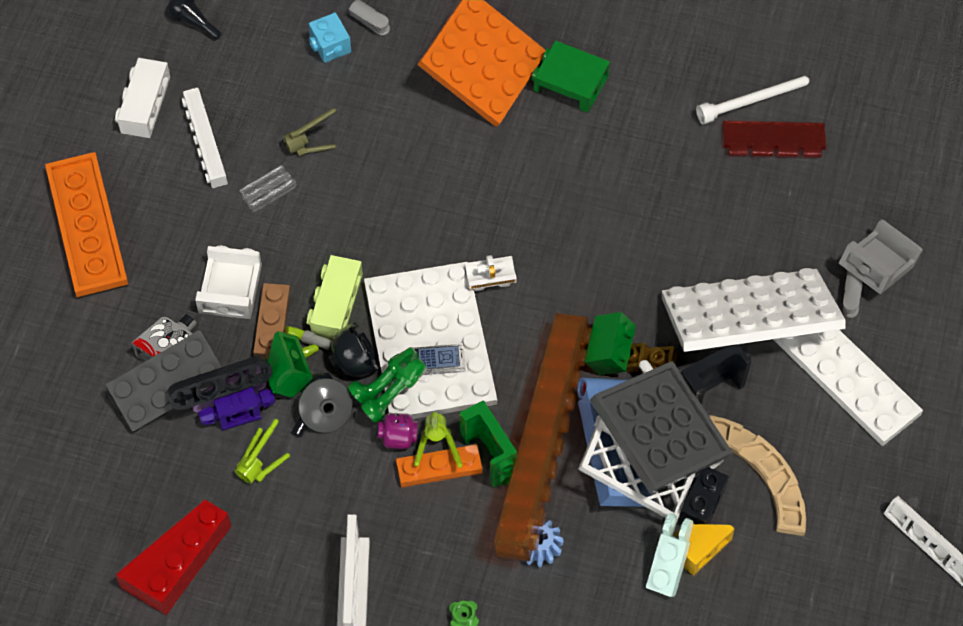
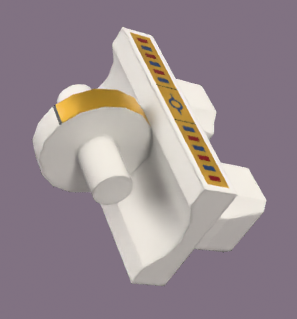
(490, 273)

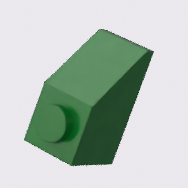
(288, 365)

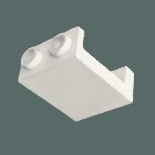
(229, 282)

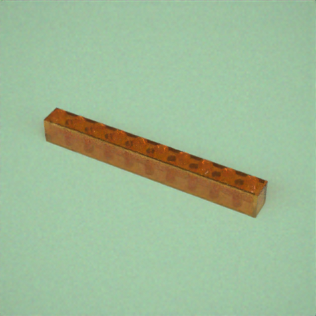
(542, 438)

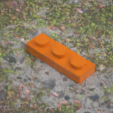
(438, 466)

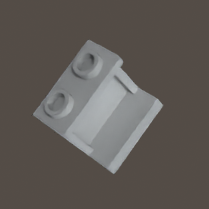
(881, 257)

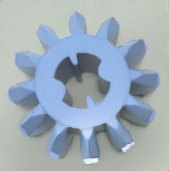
(550, 544)

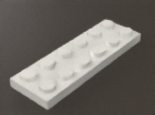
(853, 382)

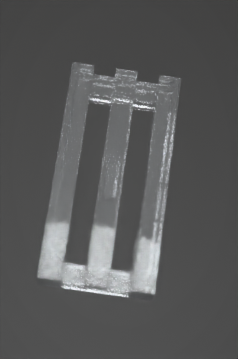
(265, 185)

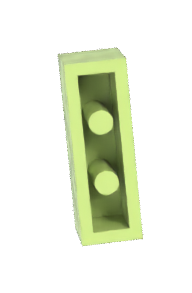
(335, 296)

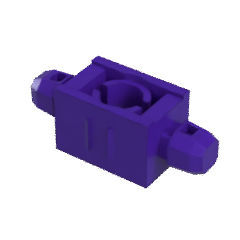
(237, 408)

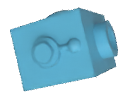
(329, 37)

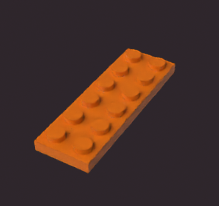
(86, 224)

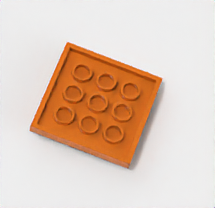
(482, 58)

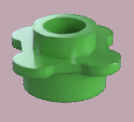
(467, 607)

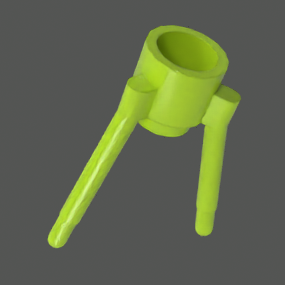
(436, 430)
(249, 466)

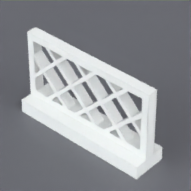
(632, 492)
(353, 577)

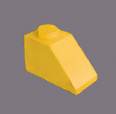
(705, 544)

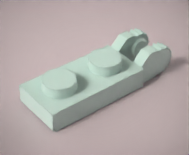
(670, 557)

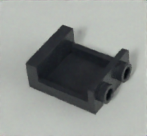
(720, 366)

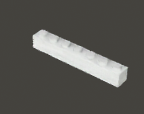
(204, 137)

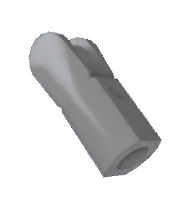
(369, 17)
(852, 295)

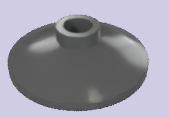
(316, 396)

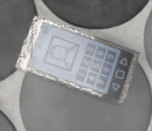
(442, 358)

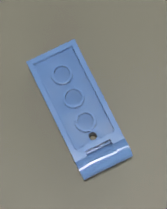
(607, 496)

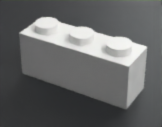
(143, 97)

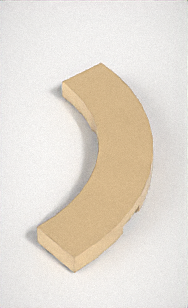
(772, 469)

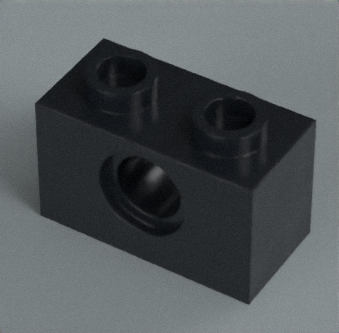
(704, 496)

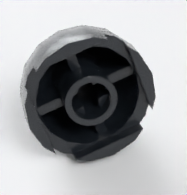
(353, 352)

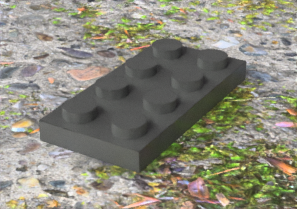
(143, 390)

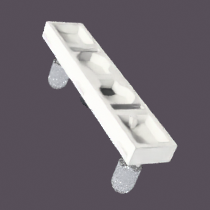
(925, 536)

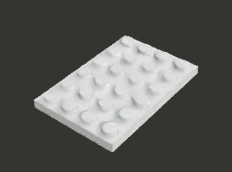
(752, 309)
(431, 310)

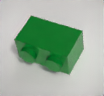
(610, 343)

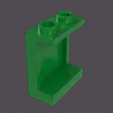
(572, 74)
(480, 423)

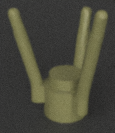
(297, 139)

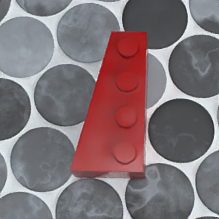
(174, 559)

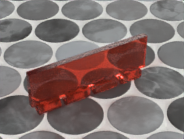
(766, 136)

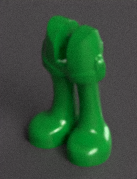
(404, 368)

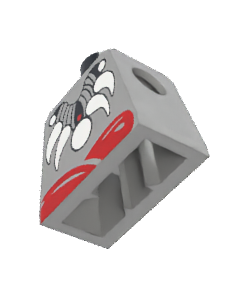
(162, 336)

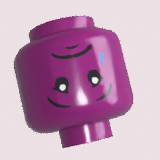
(398, 430)

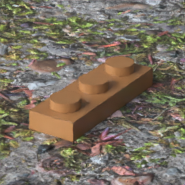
(271, 316)

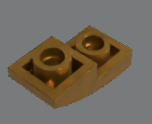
(655, 356)

